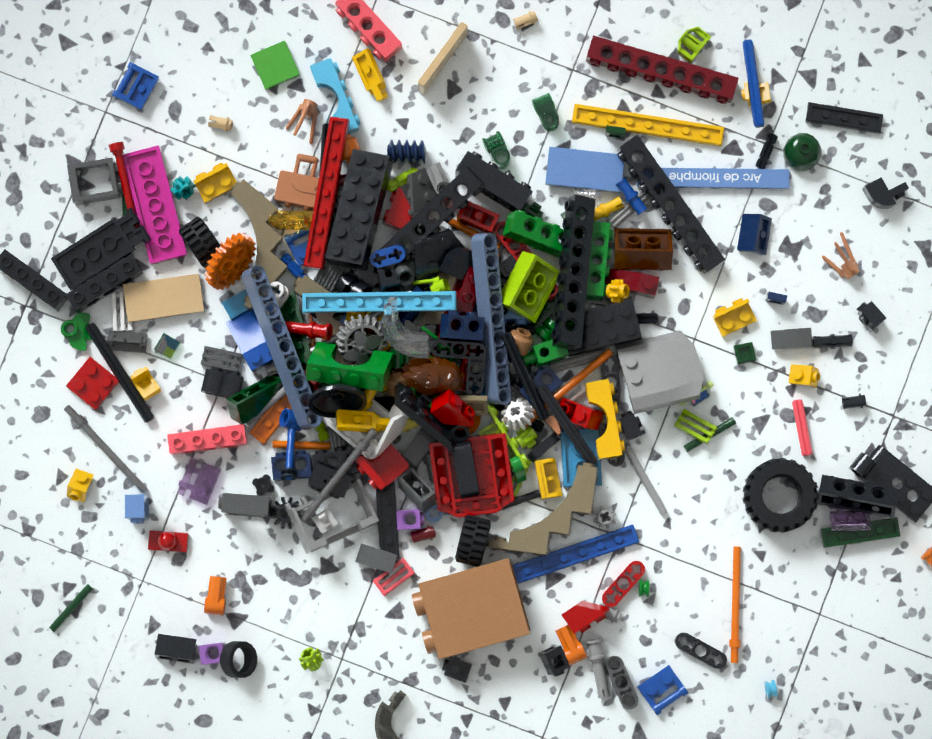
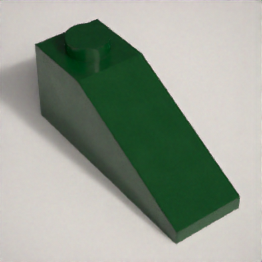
(251, 400)

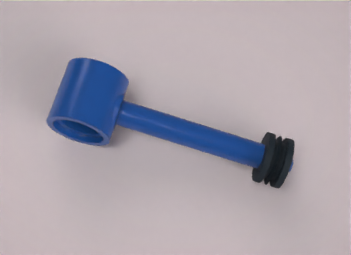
(288, 421)

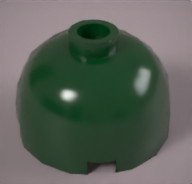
(802, 152)

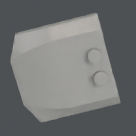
(660, 371)

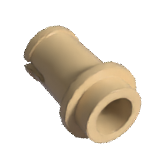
(525, 20)
(221, 123)

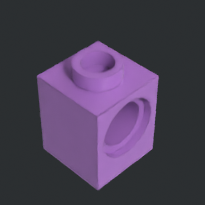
(401, 515)
(204, 653)

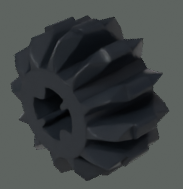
(279, 512)

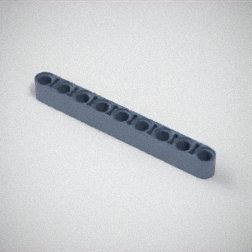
(491, 307)
(274, 341)

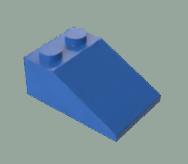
(250, 340)

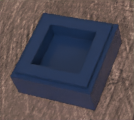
(776, 298)

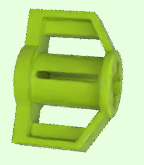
(692, 43)

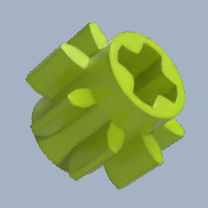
(526, 437)
(311, 659)

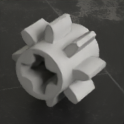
(599, 519)

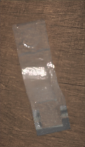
(399, 337)

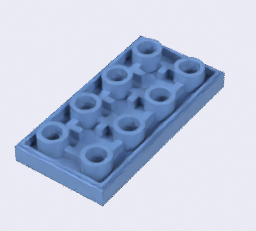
(583, 169)

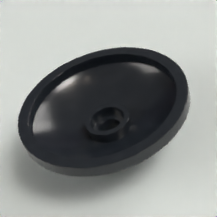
(336, 396)

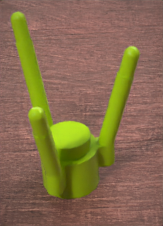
(438, 284)

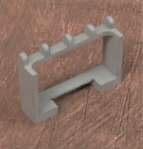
(309, 546)

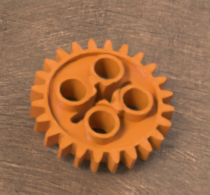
(230, 261)

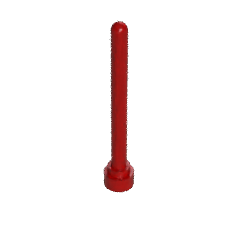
(117, 151)

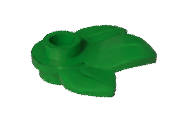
(79, 335)

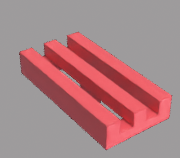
(406, 567)

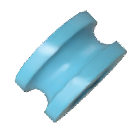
(770, 689)

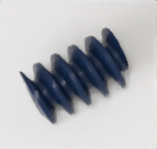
(407, 151)

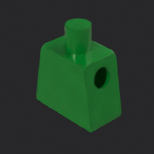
(551, 354)

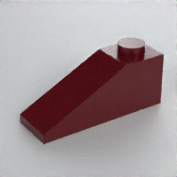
(638, 283)

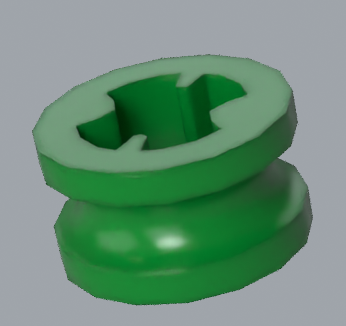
(644, 588)

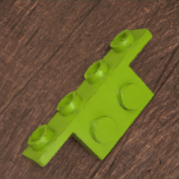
(500, 427)

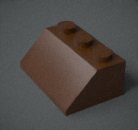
(643, 249)

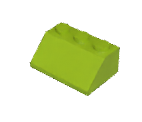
(529, 286)

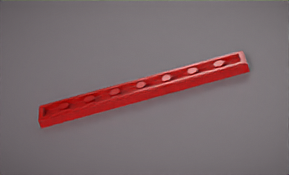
(326, 193)

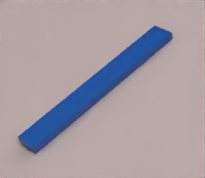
(575, 554)

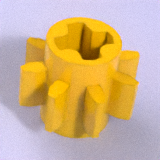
(617, 291)

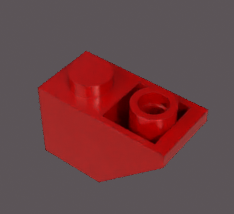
(398, 214)
(452, 410)
(582, 414)
(583, 614)

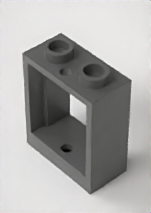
(77, 198)
(245, 505)

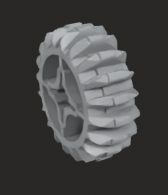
(346, 339)

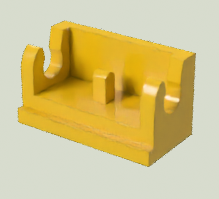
(548, 478)

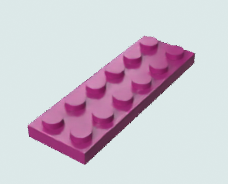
(154, 204)

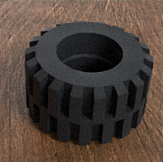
(199, 240)
(473, 540)

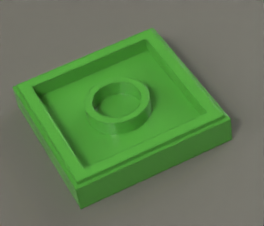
(275, 65)

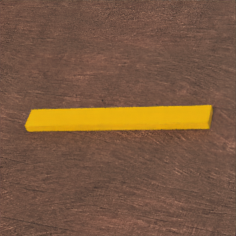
(648, 125)

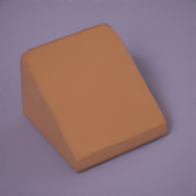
(553, 424)

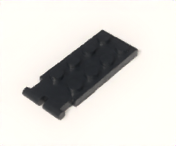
(100, 249)

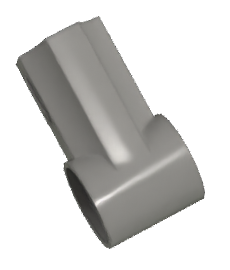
(437, 177)

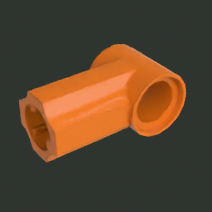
(216, 600)
(572, 648)

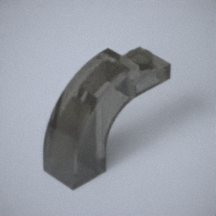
(384, 715)

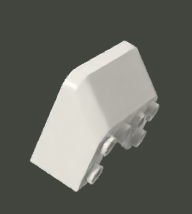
(382, 438)

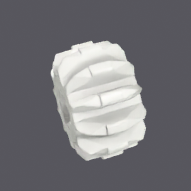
(518, 414)

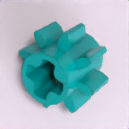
(182, 187)

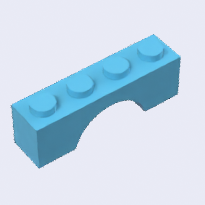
(326, 76)

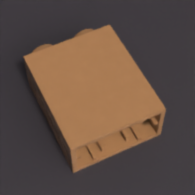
(471, 609)

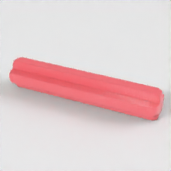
(802, 428)

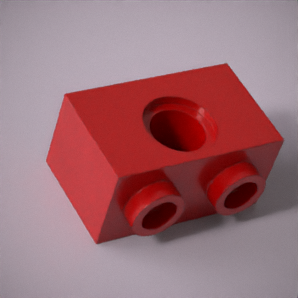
(478, 217)

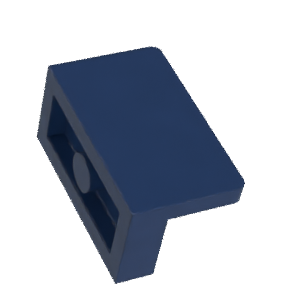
(754, 233)

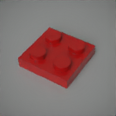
(93, 383)

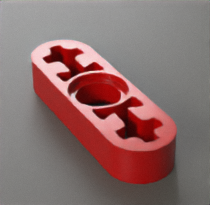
(636, 576)

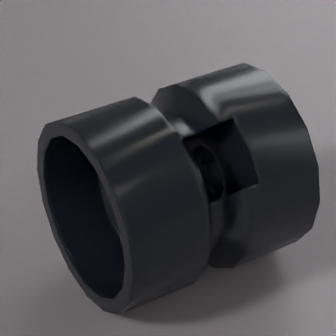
(352, 284)

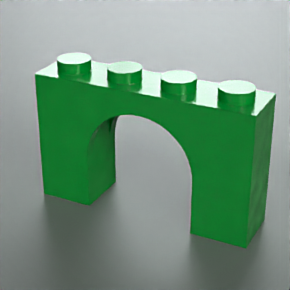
(370, 375)

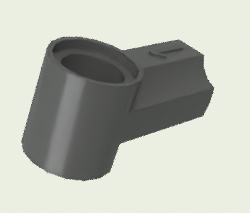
(406, 279)

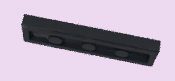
(844, 117)
(387, 519)

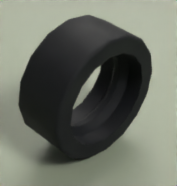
(250, 659)

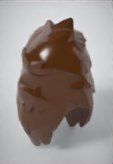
(433, 375)

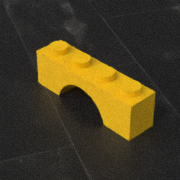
(600, 394)

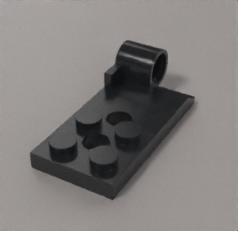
(419, 412)
(882, 468)

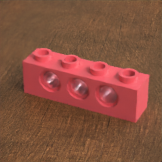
(379, 29)
(207, 439)

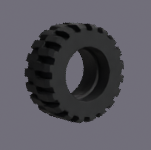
(806, 495)

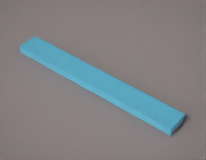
(376, 300)

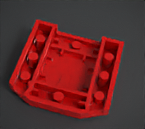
(492, 473)

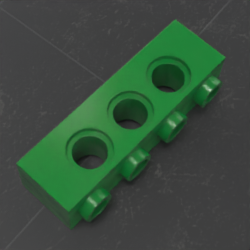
(601, 232)
(533, 238)

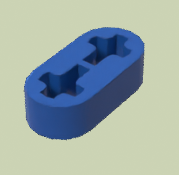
(387, 251)

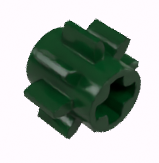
(533, 210)
(398, 359)

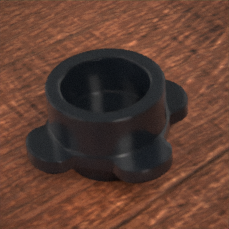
(263, 480)

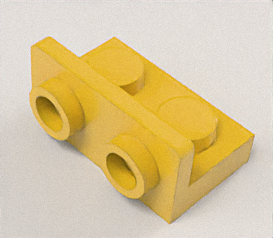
(215, 182)
(734, 317)

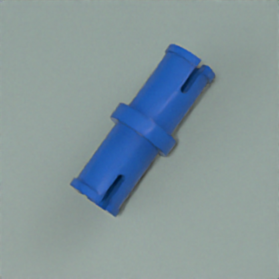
(631, 196)

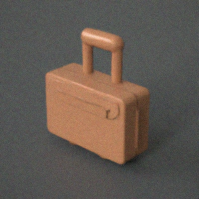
(296, 188)

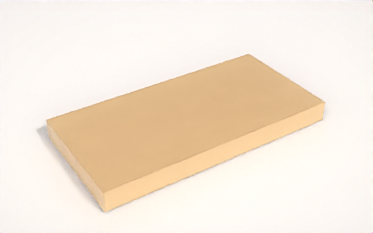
(442, 57)
(163, 298)

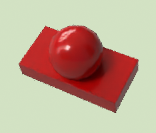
(168, 541)

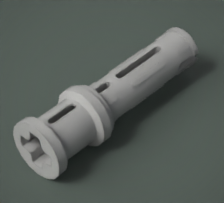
(597, 657)

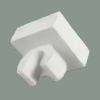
(325, 521)

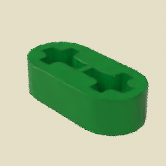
(517, 469)

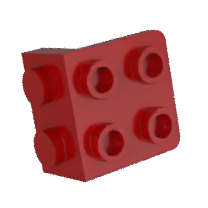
(384, 468)

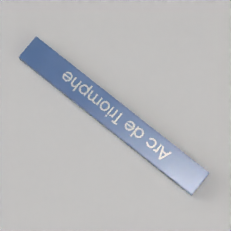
(725, 178)

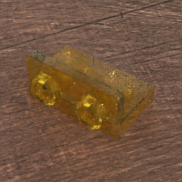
(291, 220)

